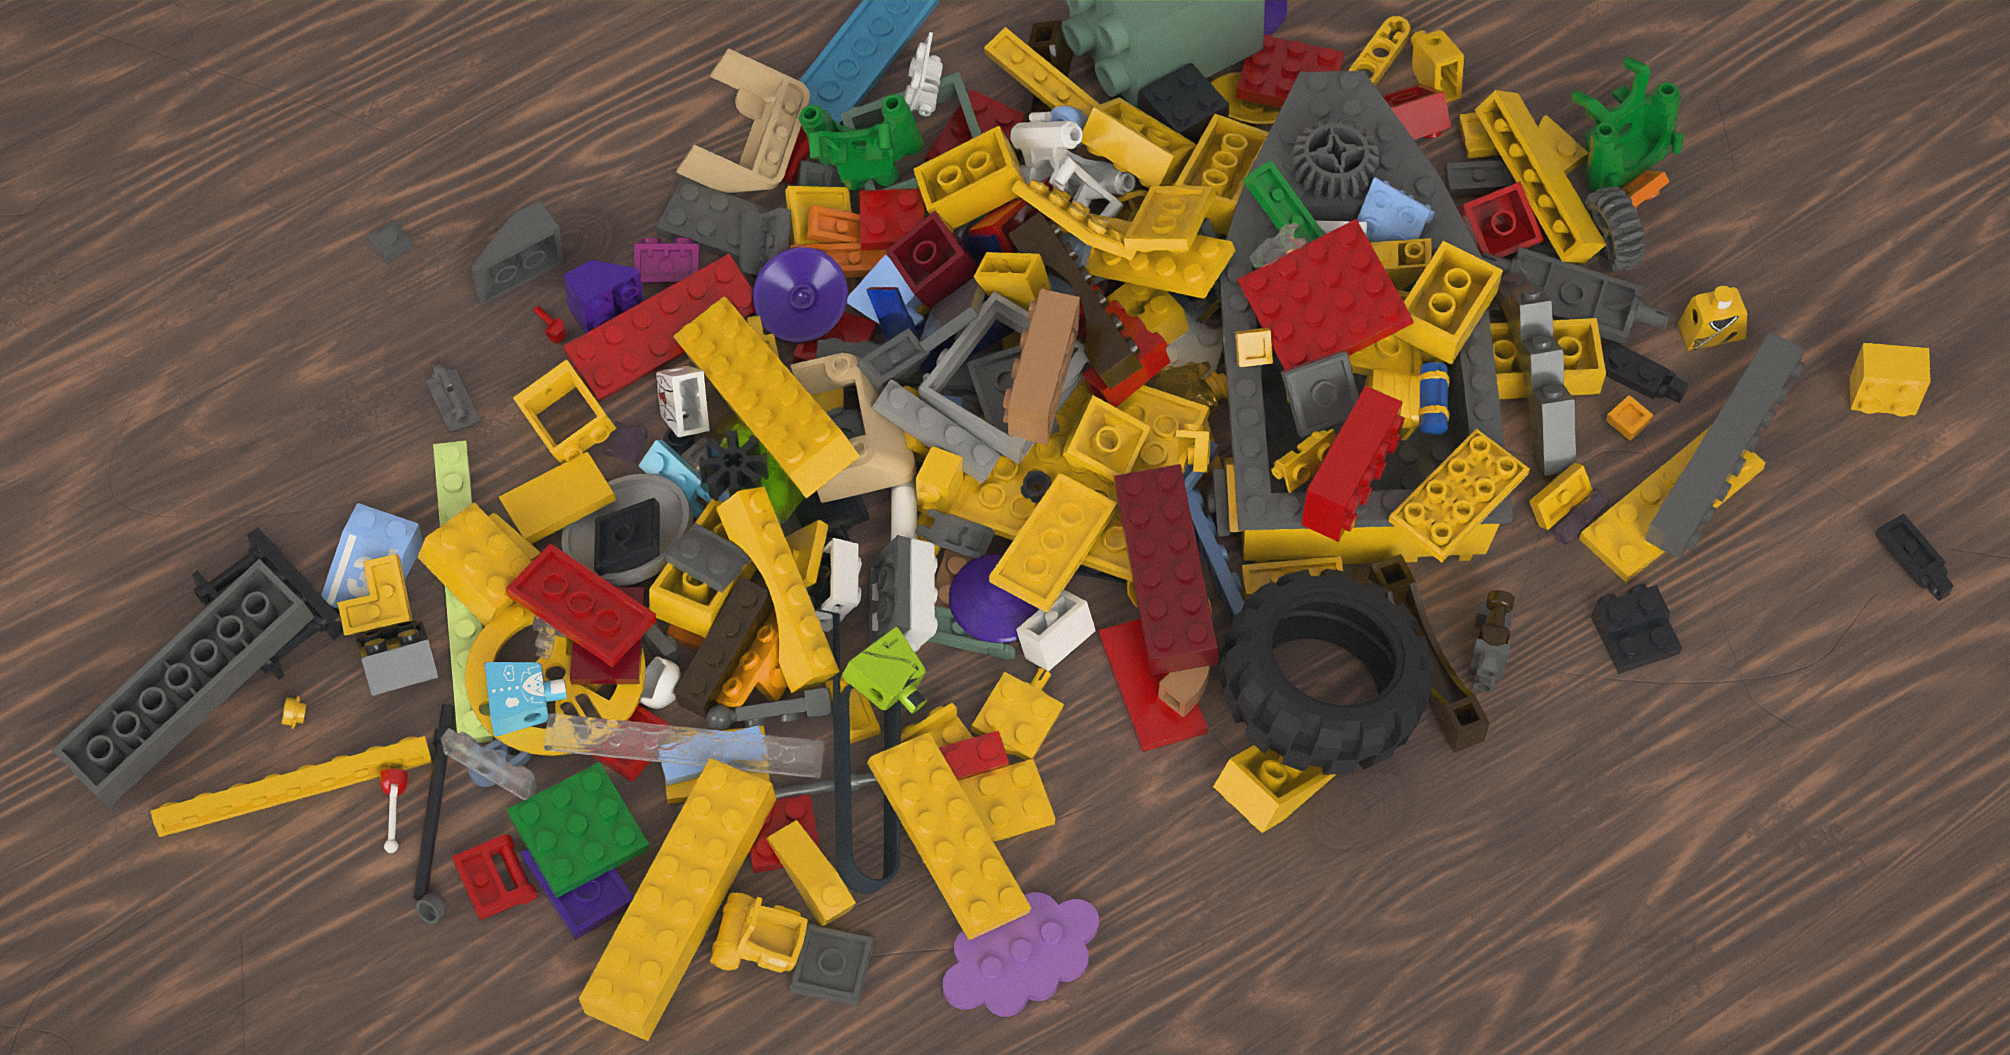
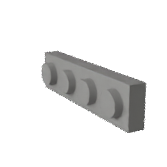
(935, 429)

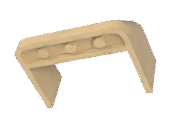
(774, 105)
(883, 449)

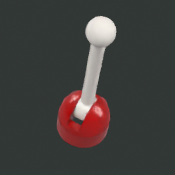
(393, 784)

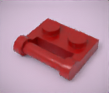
(483, 881)

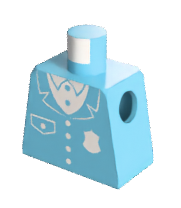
(519, 695)

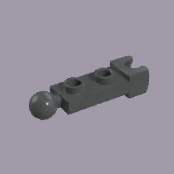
(815, 703)

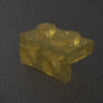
(1186, 383)

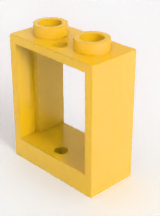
(549, 390)

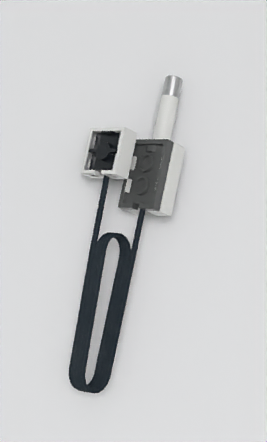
(900, 596)

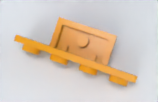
(757, 668)

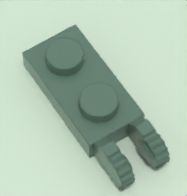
(952, 635)

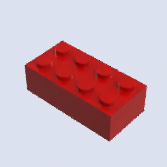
(1353, 464)

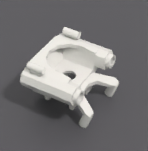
(1046, 155)

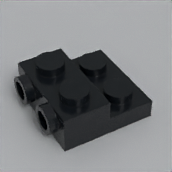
(1635, 628)

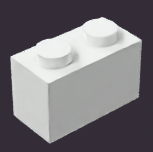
(1053, 635)

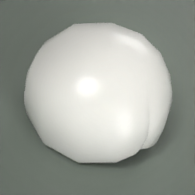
(660, 683)

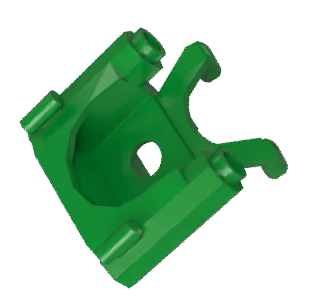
(1633, 133)
(863, 152)

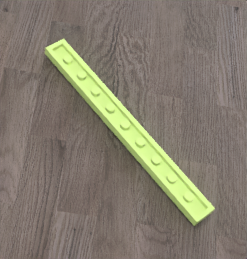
(453, 497)

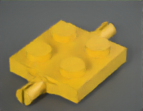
(1020, 714)

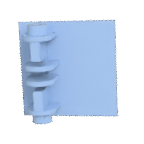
(1392, 213)

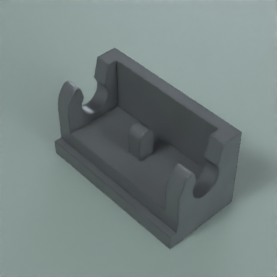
(957, 534)

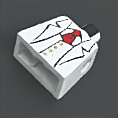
(680, 394)

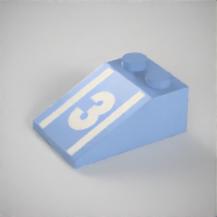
(368, 537)

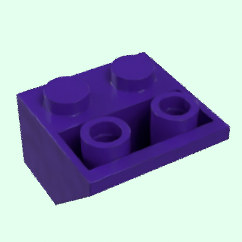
(601, 292)

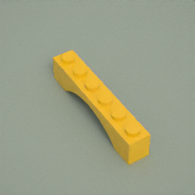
(803, 645)

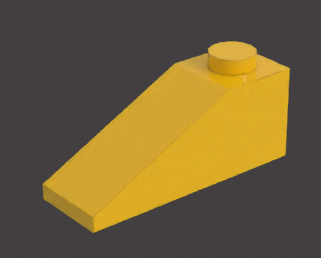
(811, 874)

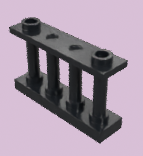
(262, 548)

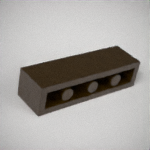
(724, 646)

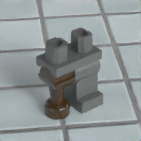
(1492, 645)

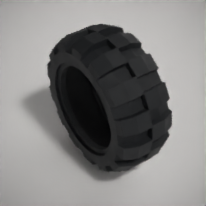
(1351, 617)

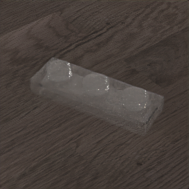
(489, 764)

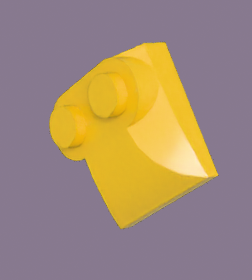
(1104, 439)

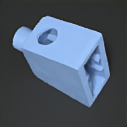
(884, 275)

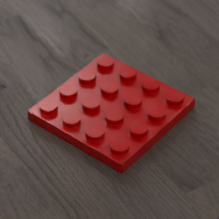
(1326, 298)

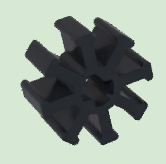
(734, 466)

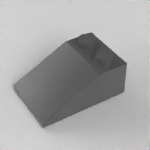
(518, 253)

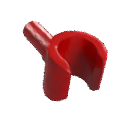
(555, 331)

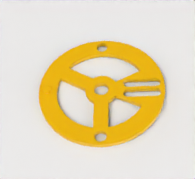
(531, 739)

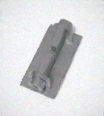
(452, 398)

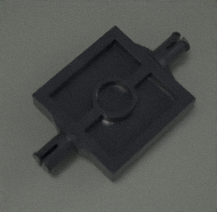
(838, 514)

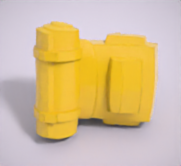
(758, 934)

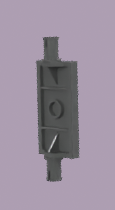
(1584, 293)

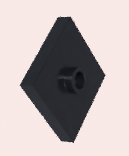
(627, 536)

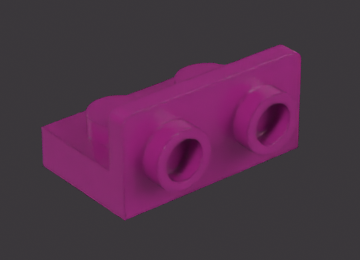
(666, 261)

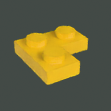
(387, 600)

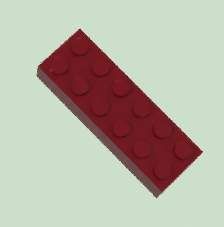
(1166, 570)

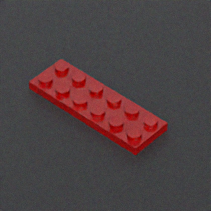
(643, 336)

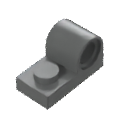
(893, 360)

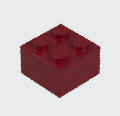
(933, 260)

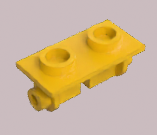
(1302, 466)

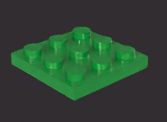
(578, 829)

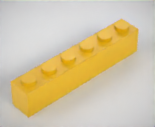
(1541, 177)

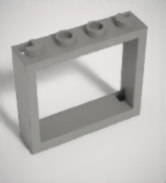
(951, 359)

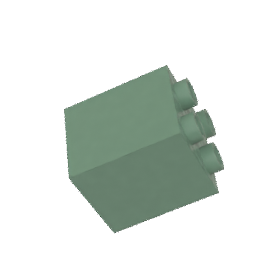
(1151, 39)

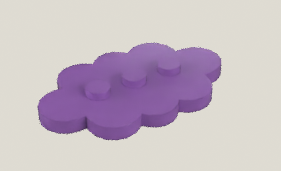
(1022, 957)

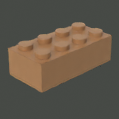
(1042, 366)

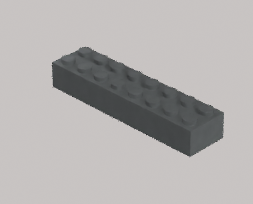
(183, 683)

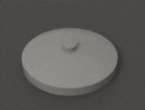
(675, 521)

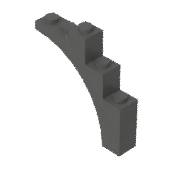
(1541, 359)

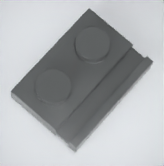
(708, 557)

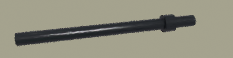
(433, 804)

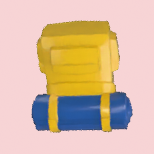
(1422, 396)

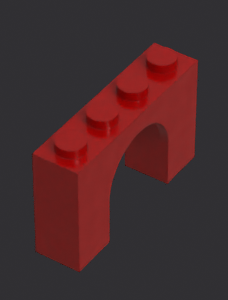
(1152, 356)

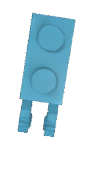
(667, 463)

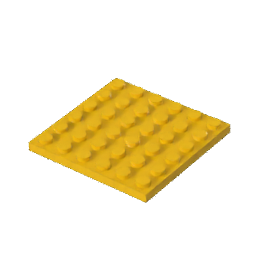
(1005, 510)

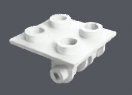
(925, 79)

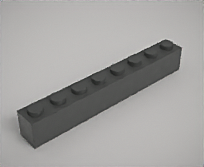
(1724, 446)

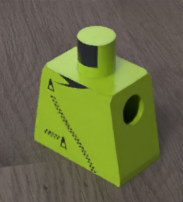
(888, 673)

